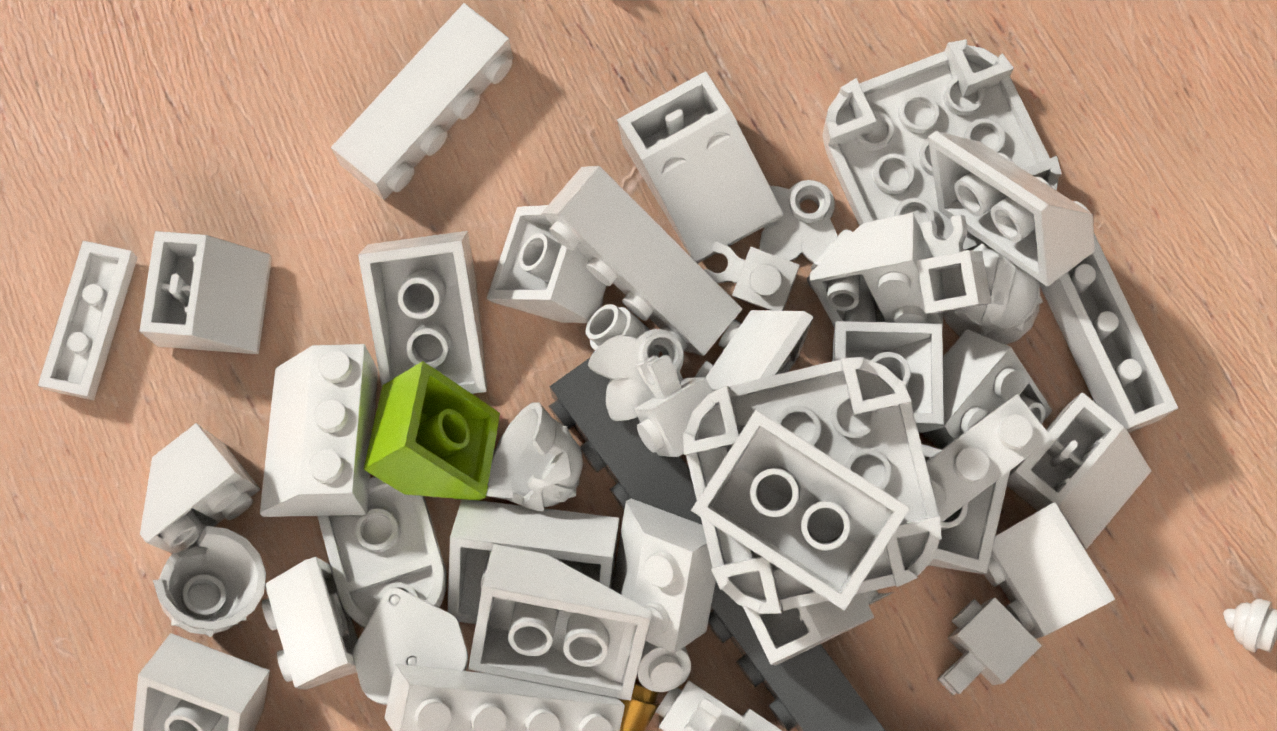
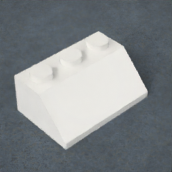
(1010, 207)
(320, 433)
(800, 509)
(573, 538)

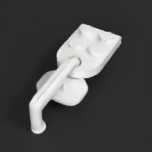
(393, 587)

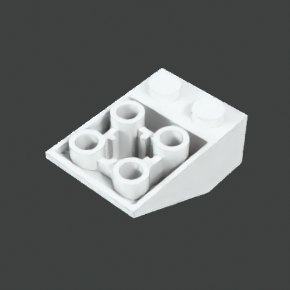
(699, 166)

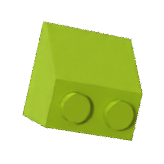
(432, 437)

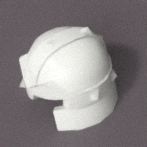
(1013, 299)
(535, 461)
(212, 584)

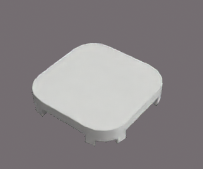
(882, 128)
(854, 416)

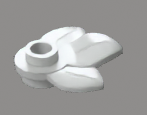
(797, 230)
(618, 362)

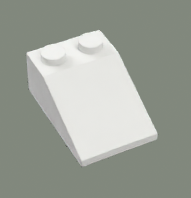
(425, 307)
(758, 347)
(556, 626)

